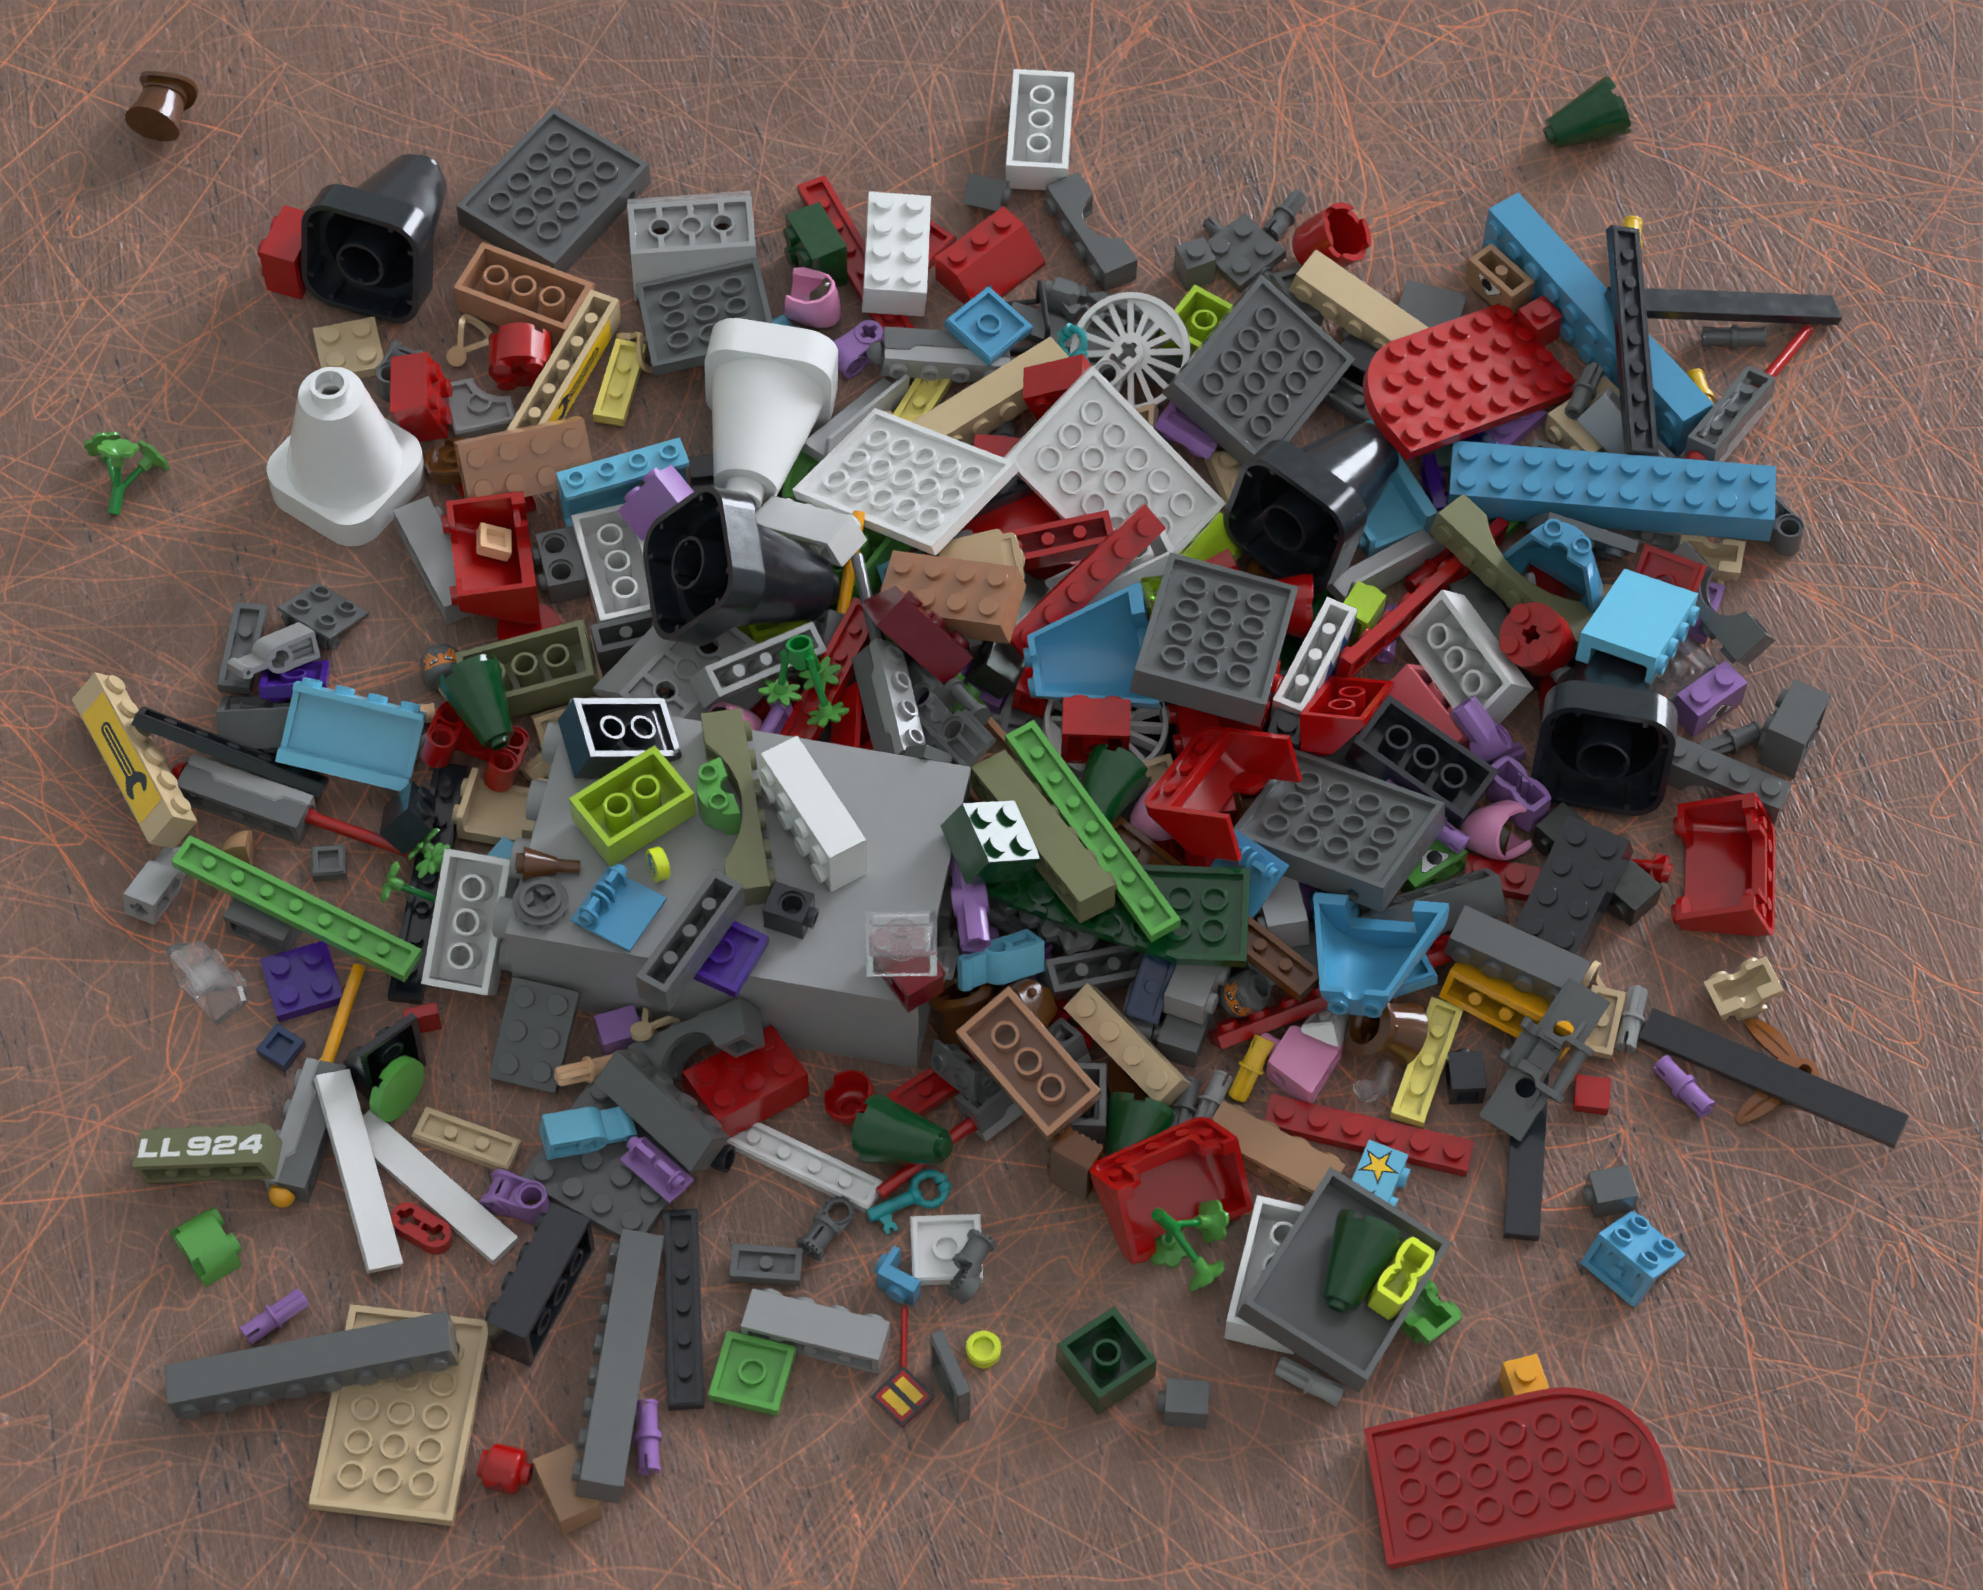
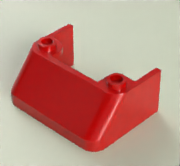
(1204, 779)

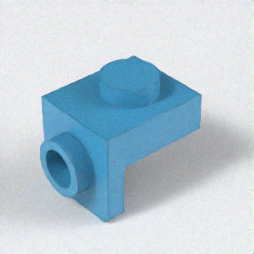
(896, 1283)

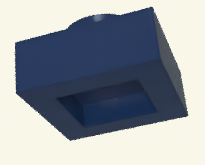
(280, 1047)

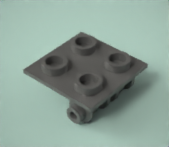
(322, 612)

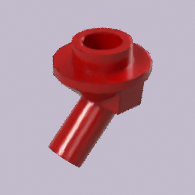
(1657, 868)

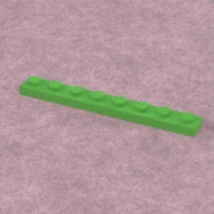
(1095, 832)
(297, 908)

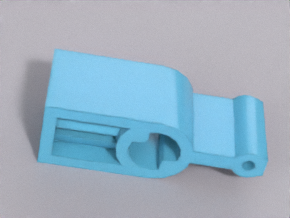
(1003, 962)
(584, 1130)

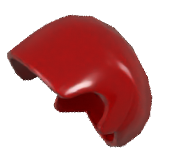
(848, 1096)

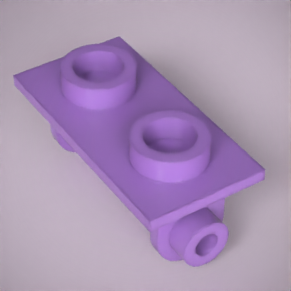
(656, 1168)

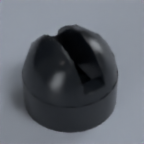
(724, 1159)

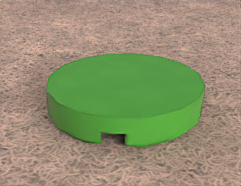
(398, 1089)

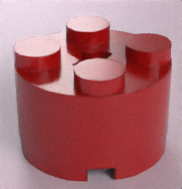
(517, 355)
(1520, 635)

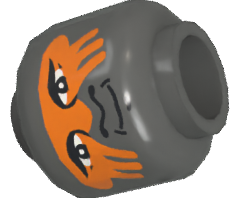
(436, 661)
(1244, 994)

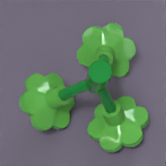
(113, 451)
(1174, 1247)

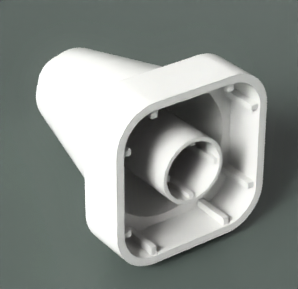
(765, 397)
(344, 461)

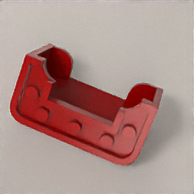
(487, 584)
(1727, 866)
(1173, 1173)

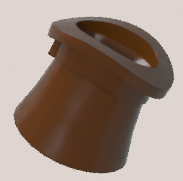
(161, 105)
(957, 1007)
(1395, 1034)

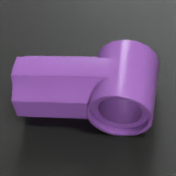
(1485, 737)

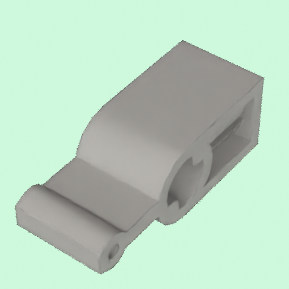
(278, 652)
(154, 888)

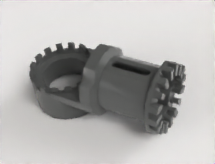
(825, 1227)
(969, 1265)

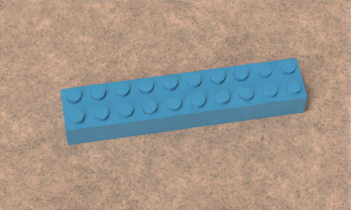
(1586, 315)
(1616, 489)

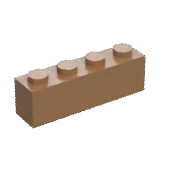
(1276, 1156)

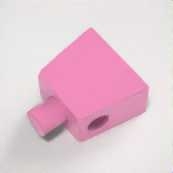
(1301, 1063)

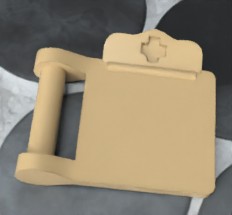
(988, 548)

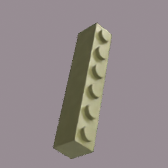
(1064, 860)

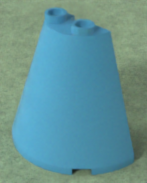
(1564, 555)
(1092, 650)
(1369, 959)

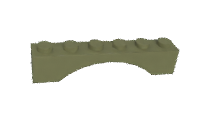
(1467, 535)
(727, 737)

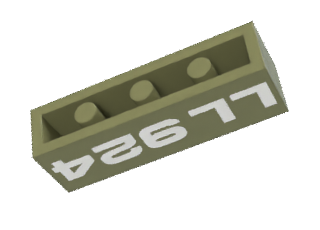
(207, 1153)

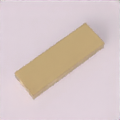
(466, 1140)

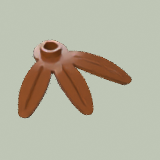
(1780, 1048)

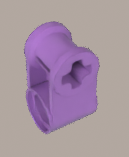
(854, 345)
(510, 1194)

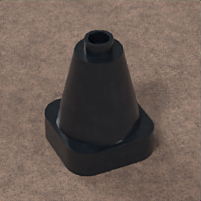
(375, 242)
(1310, 503)
(723, 570)
(1606, 739)

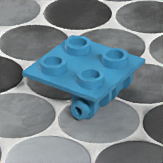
(1264, 870)
(618, 908)

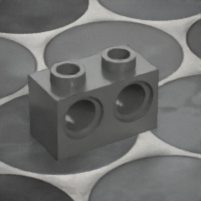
(560, 565)

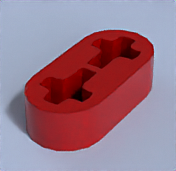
(426, 1222)

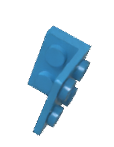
(1631, 1257)

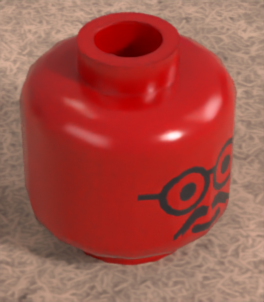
(504, 1468)

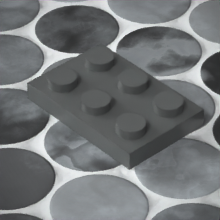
(1605, 544)
(534, 1034)

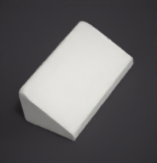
(1326, 1027)

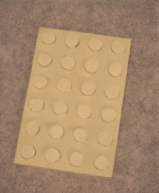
(404, 1441)

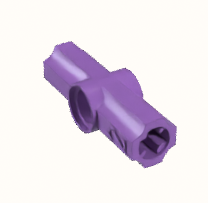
(971, 910)

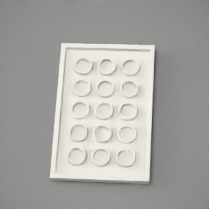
(1103, 456)
(906, 480)

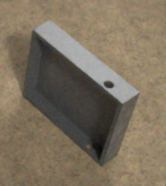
(554, 192)
(1258, 372)
(1214, 639)
(1344, 830)
(1289, 1292)

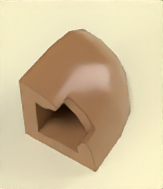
(240, 846)

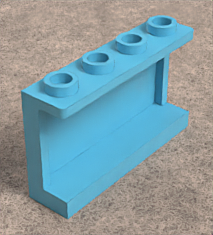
(610, 479)
(1398, 513)
(1640, 622)
(351, 735)

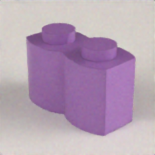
(1515, 785)

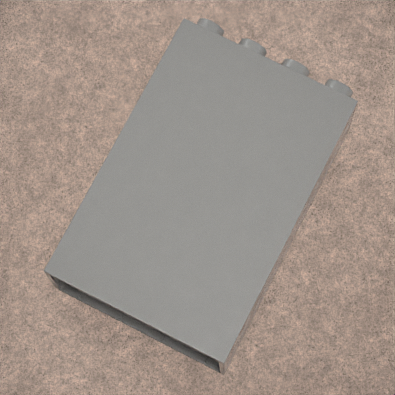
(804, 987)

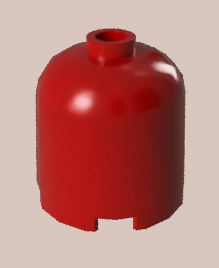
(1333, 233)

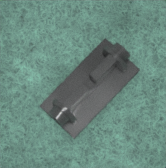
(958, 1069)

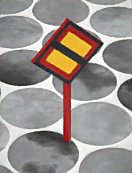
(902, 1393)

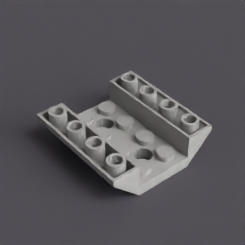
(691, 235)
(670, 664)

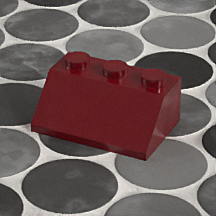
(919, 633)

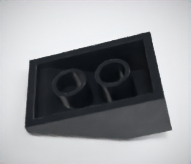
(612, 731)
(388, 1044)

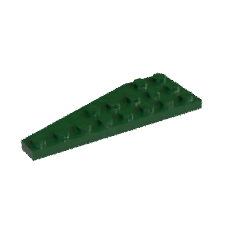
(1206, 899)

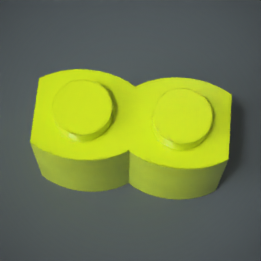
(1400, 1278)

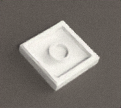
(936, 1242)

